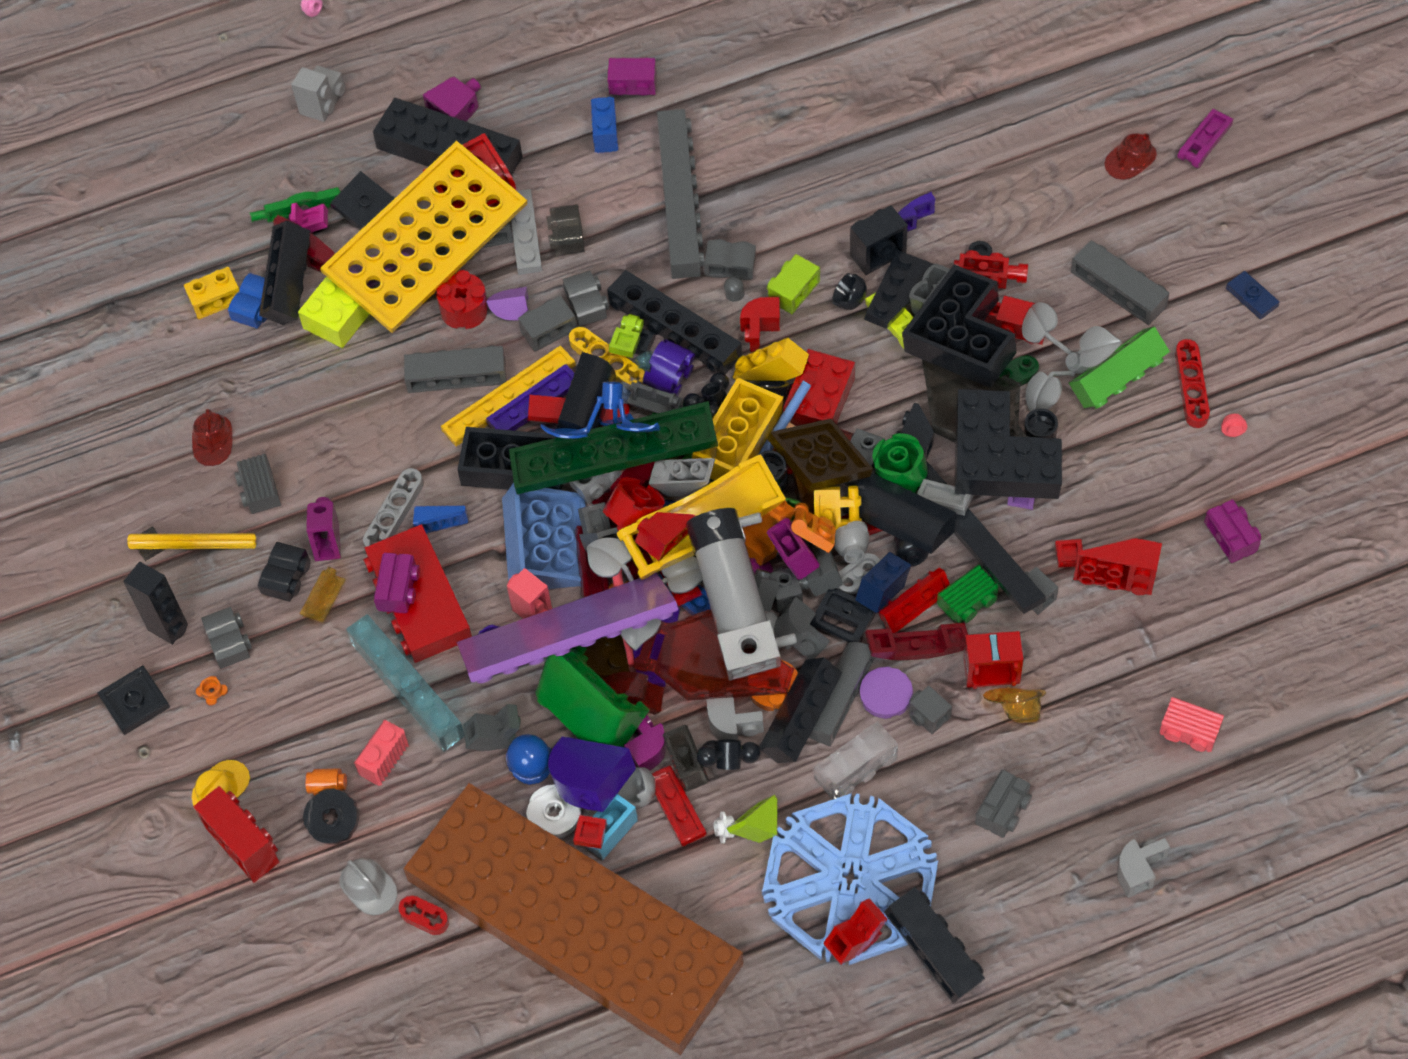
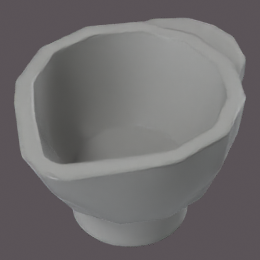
(852, 541)

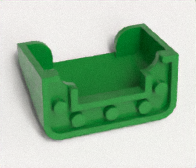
(586, 700)

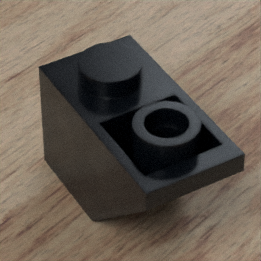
(917, 425)

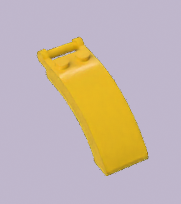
(746, 488)

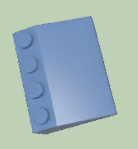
(542, 535)

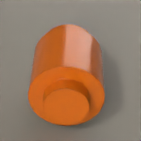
(325, 779)

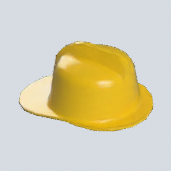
(227, 774)

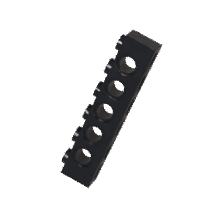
(686, 323)

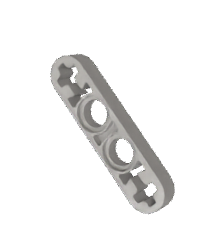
(388, 509)

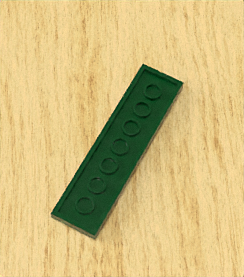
(612, 449)

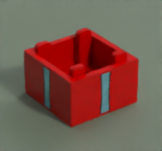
(993, 659)

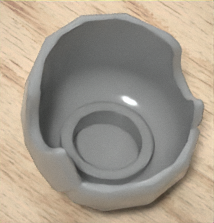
(639, 788)

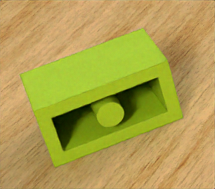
(794, 283)

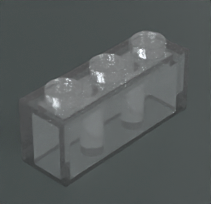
(856, 761)

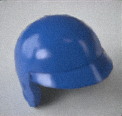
(528, 759)

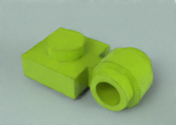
(627, 336)

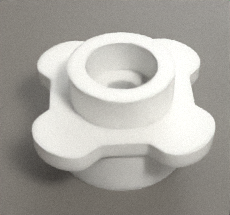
(720, 826)

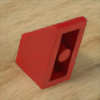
(662, 532)

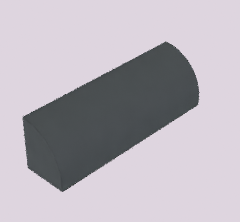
(854, 664)

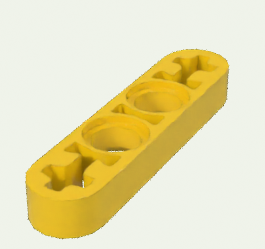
(595, 342)

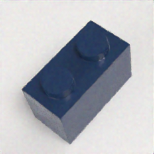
(883, 582)

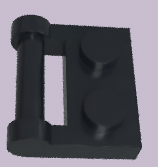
(844, 609)

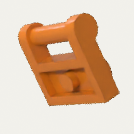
(819, 530)

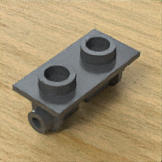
(652, 399)

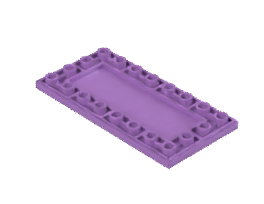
(566, 628)

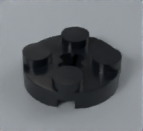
(321, 804)

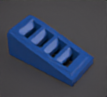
(439, 517)

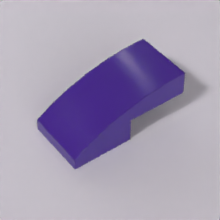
(918, 209)

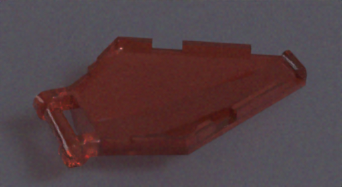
(695, 667)

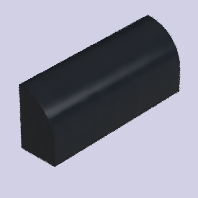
(584, 391)
(904, 513)

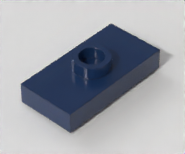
(1252, 295)

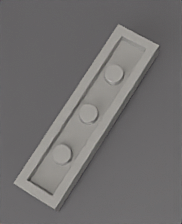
(526, 238)

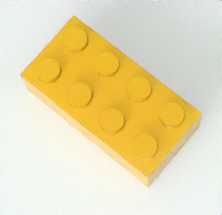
(742, 426)

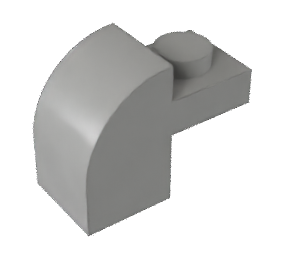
(727, 724)
(1135, 862)

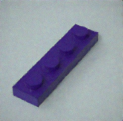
(515, 412)

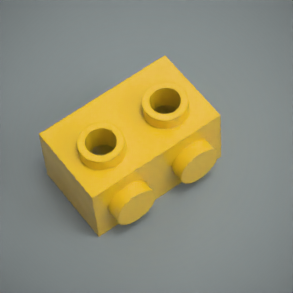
(212, 292)

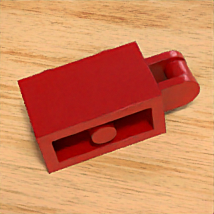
(1010, 316)

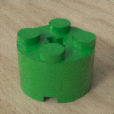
(901, 461)

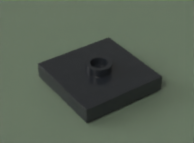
(361, 200)
(133, 699)

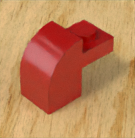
(759, 316)
(856, 934)

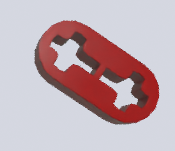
(421, 920)

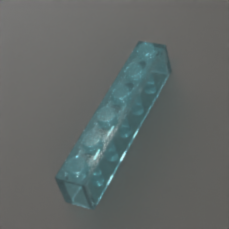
(405, 682)

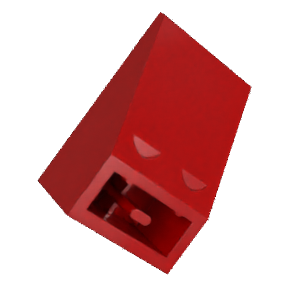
(1120, 565)

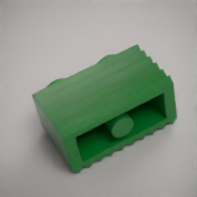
(968, 595)

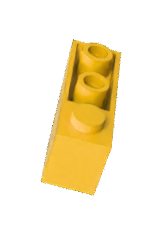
(772, 363)

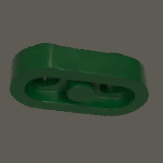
(1018, 372)

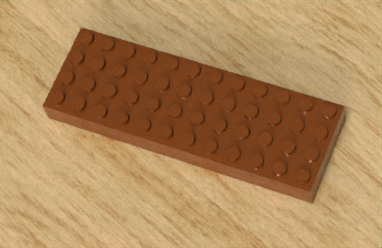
(575, 918)

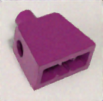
(454, 98)
(320, 518)

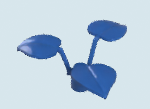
(611, 399)

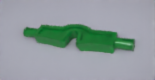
(283, 207)

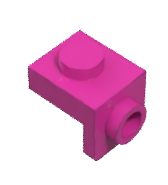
(311, 219)

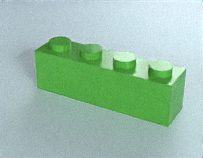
(1123, 365)

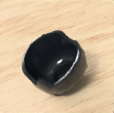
(849, 292)

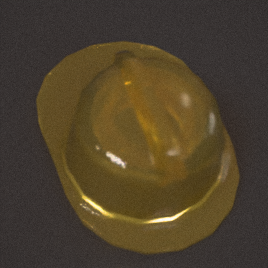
(1018, 704)

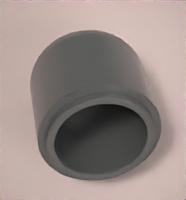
(734, 289)

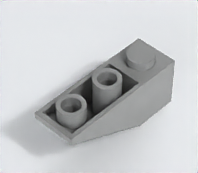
(681, 476)

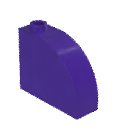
(589, 772)

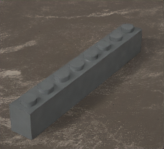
(679, 195)

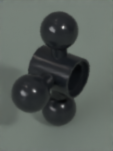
(712, 392)
(727, 753)

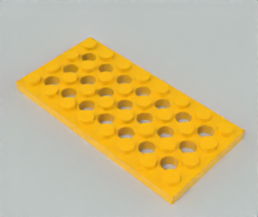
(444, 266)

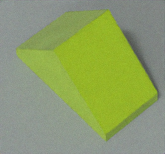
(758, 822)

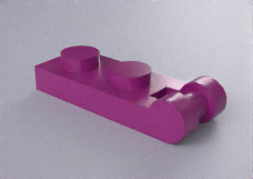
(1205, 138)

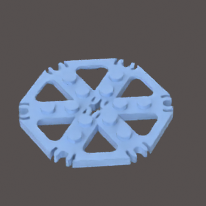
(829, 863)

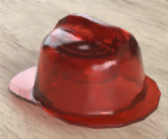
(1130, 156)
(211, 438)

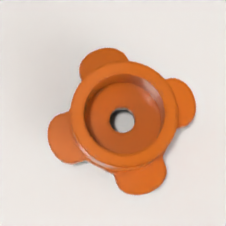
(208, 684)

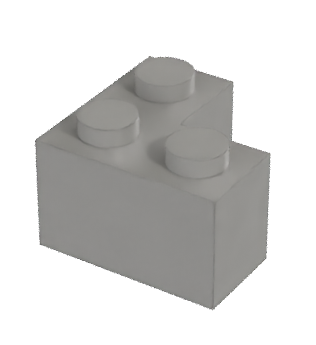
(317, 91)

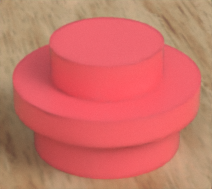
(1234, 425)

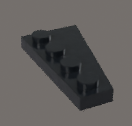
(895, 288)

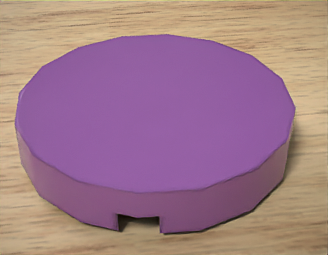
(886, 692)

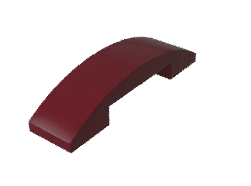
(917, 644)

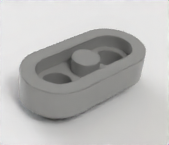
(854, 572)

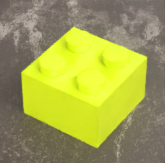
(332, 314)

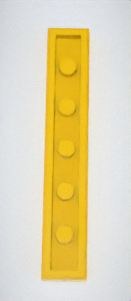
(478, 412)

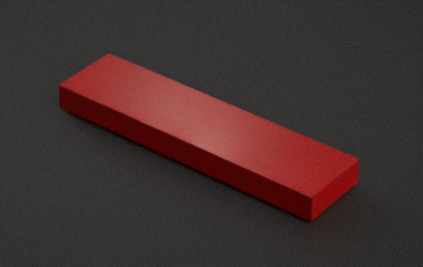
(549, 409)

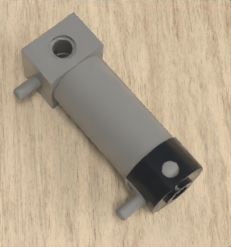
(733, 592)

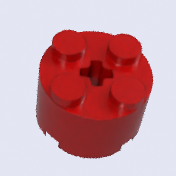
(462, 300)
(632, 502)

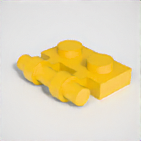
(829, 503)

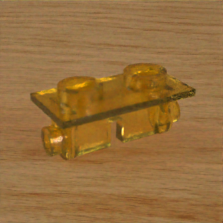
(323, 595)

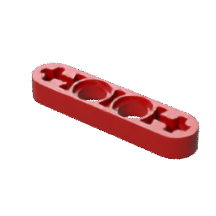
(1192, 383)

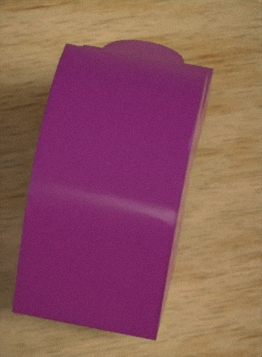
(649, 746)

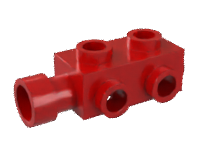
(993, 267)

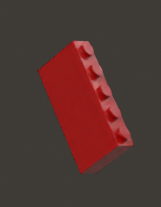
(435, 617)

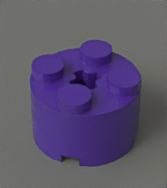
(669, 367)

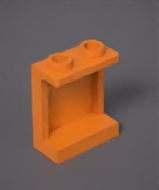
(757, 541)

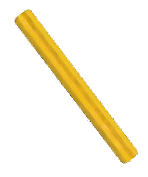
(192, 541)

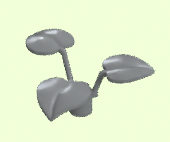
(1095, 347)
(607, 558)

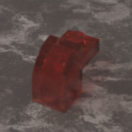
(637, 689)

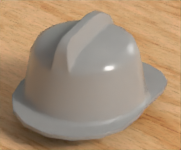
(368, 886)

